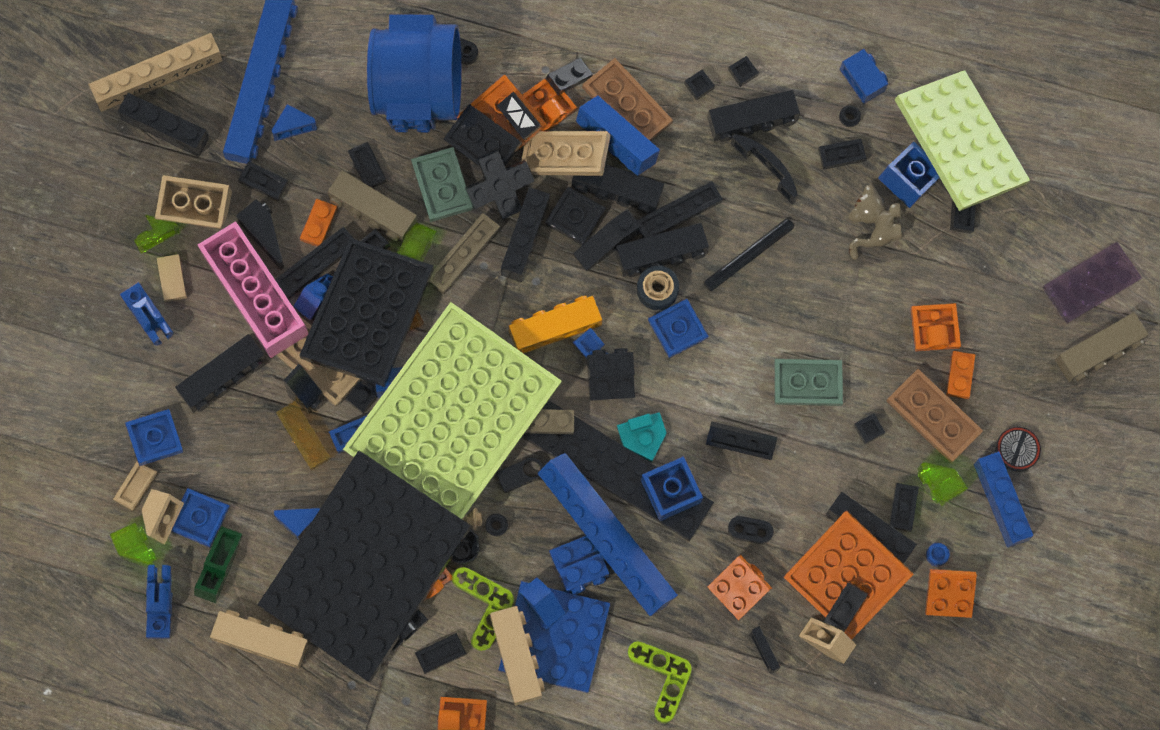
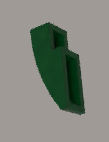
(217, 564)

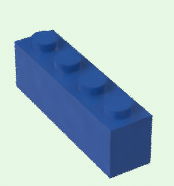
(625, 140)
(1003, 500)

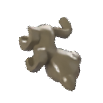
(871, 209)

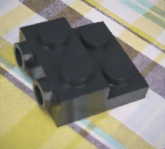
(611, 375)

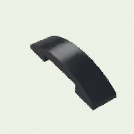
(747, 146)

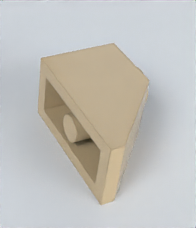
(160, 514)
(828, 640)

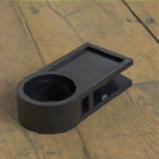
(514, 477)

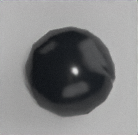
(467, 550)

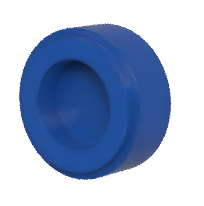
(937, 554)

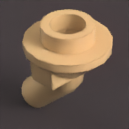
(474, 518)

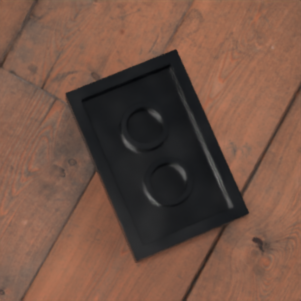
(478, 135)

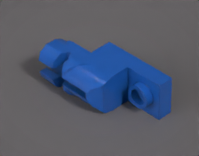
(146, 313)
(158, 603)

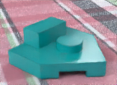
(643, 435)

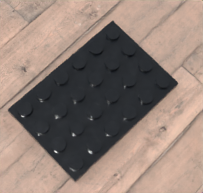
(367, 312)

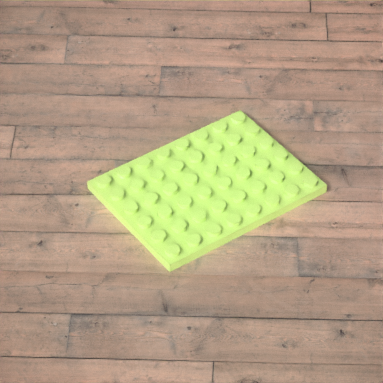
(454, 411)

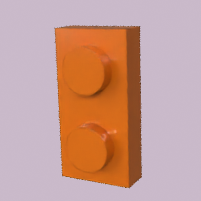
(318, 223)
(960, 375)

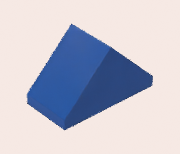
(292, 123)
(296, 520)
(542, 602)

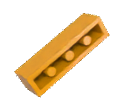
(555, 325)

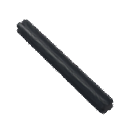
(749, 254)

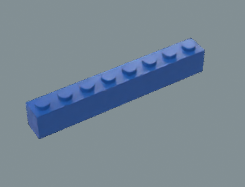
(259, 80)
(607, 534)

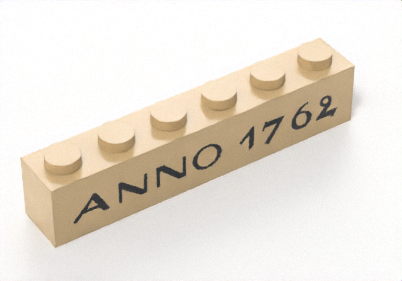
(156, 71)

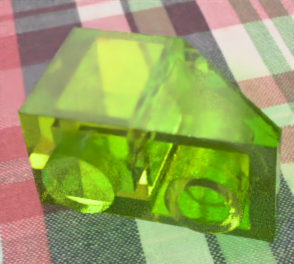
(943, 482)
(132, 546)

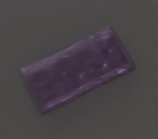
(1092, 282)

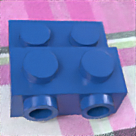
(579, 565)

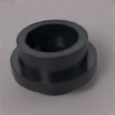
(849, 110)
(496, 518)

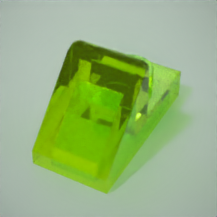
(160, 232)

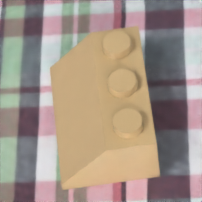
(193, 202)

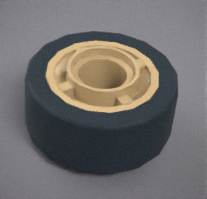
(663, 277)

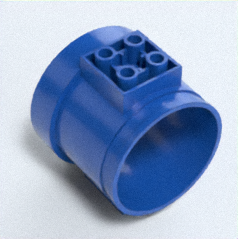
(414, 72)

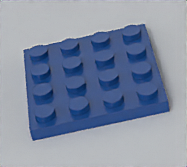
(569, 646)

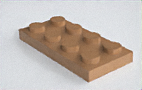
(628, 98)
(934, 415)

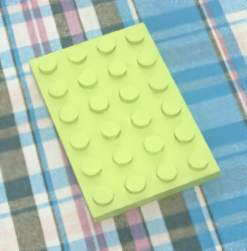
(962, 140)

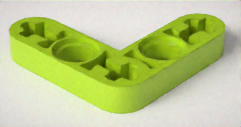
(493, 605)
(672, 676)

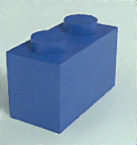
(864, 76)

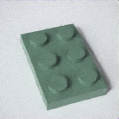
(441, 184)
(808, 382)

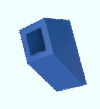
(312, 296)

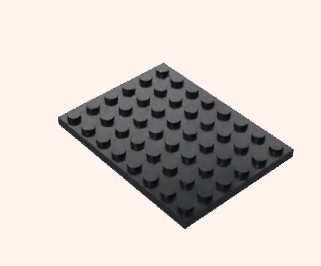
(364, 565)

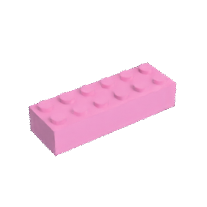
(253, 289)

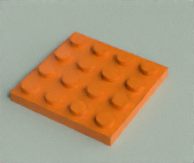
(847, 555)

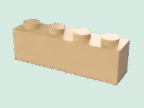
(259, 639)
(516, 655)

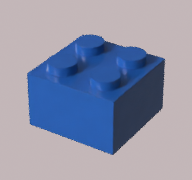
(910, 175)
(671, 488)

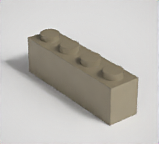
(371, 206)
(1101, 347)

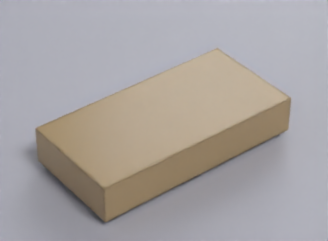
(171, 278)
(135, 486)

